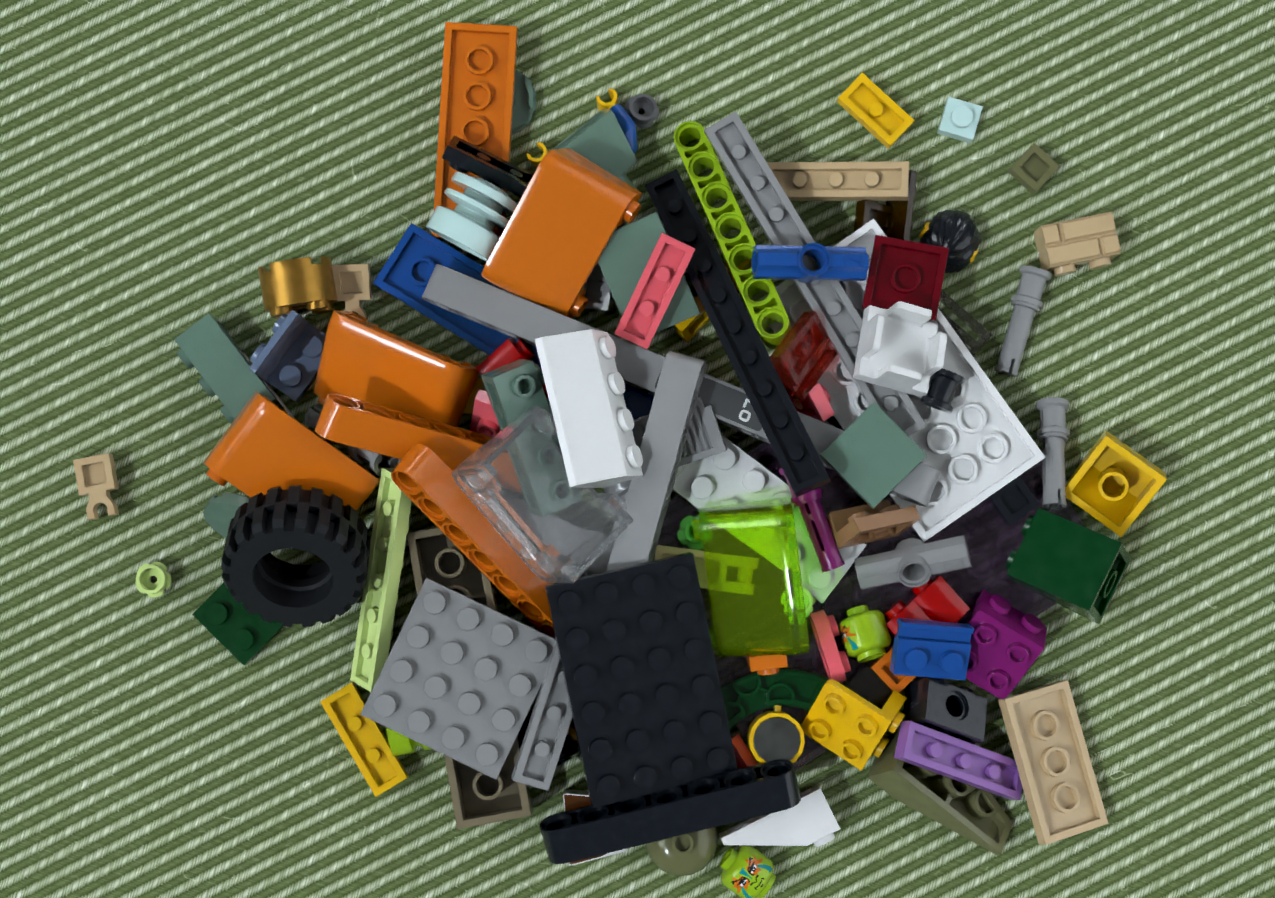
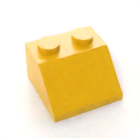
(1114, 483)

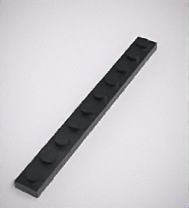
(739, 337)

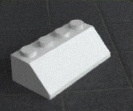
(589, 408)

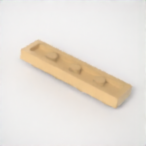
(843, 180)

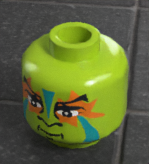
(864, 633)
(747, 872)

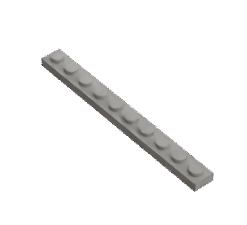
(785, 227)

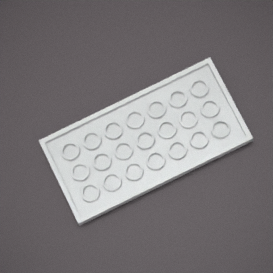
(973, 447)

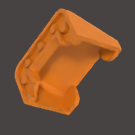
(560, 231)
(391, 371)
(274, 450)

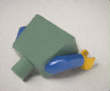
(605, 139)

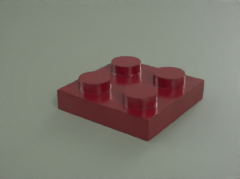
(905, 273)

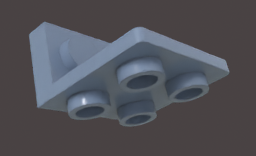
(290, 356)

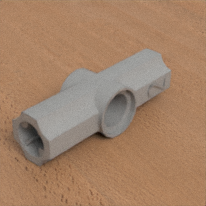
(912, 562)

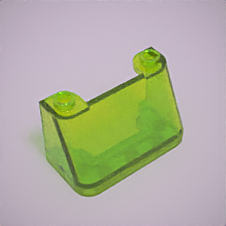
(753, 578)

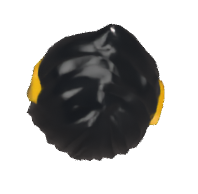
(954, 231)

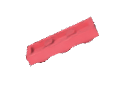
(654, 291)

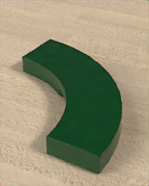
(759, 692)

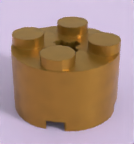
(298, 286)

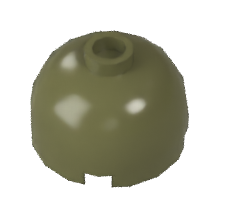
(684, 853)

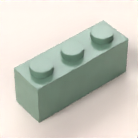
(221, 365)

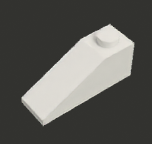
(799, 826)

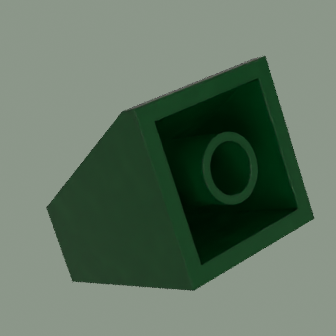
(1068, 564)

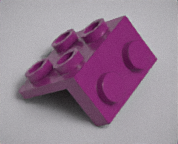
(1002, 644)

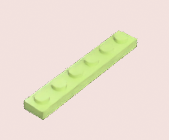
(382, 582)

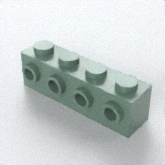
(515, 390)

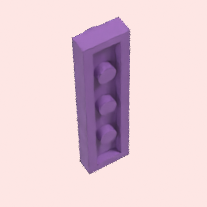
(958, 760)

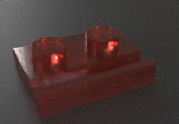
(803, 355)

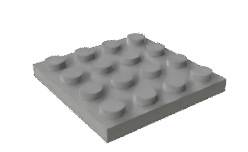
(460, 678)

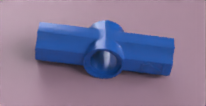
(787, 263)

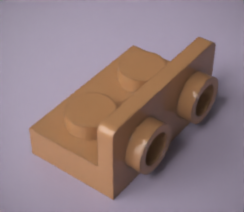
(866, 525)

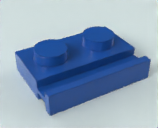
(931, 649)

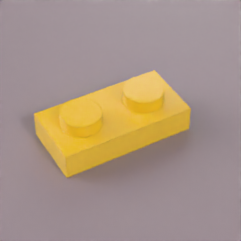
(875, 110)

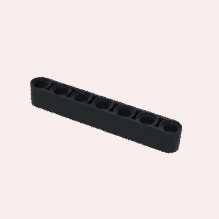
(671, 812)

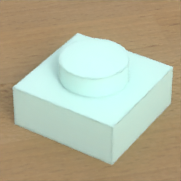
(959, 119)

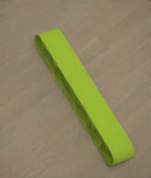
(725, 219)

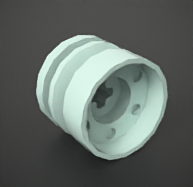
(474, 217)

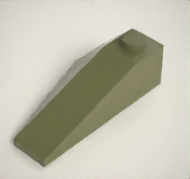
(945, 800)

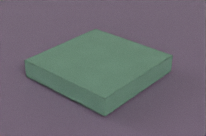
(873, 455)

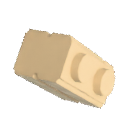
(1077, 243)

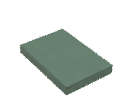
(625, 262)

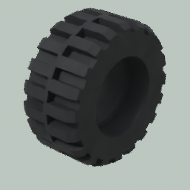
(303, 522)

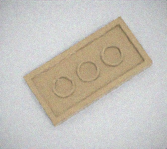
(1053, 762)

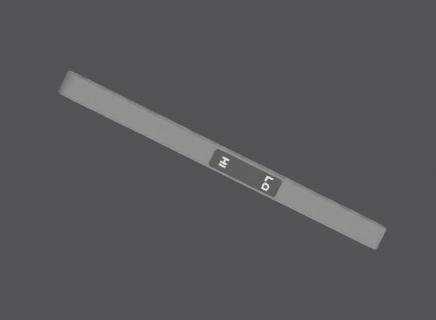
(635, 364)

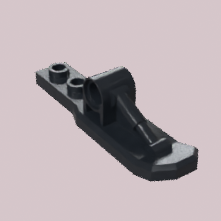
(470, 158)

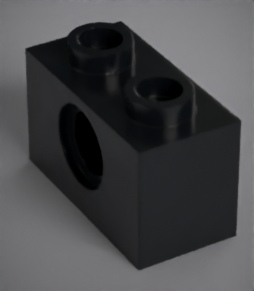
(946, 708)

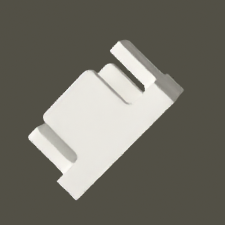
(899, 348)

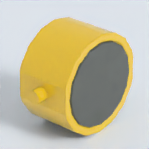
(775, 737)

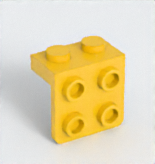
(851, 723)

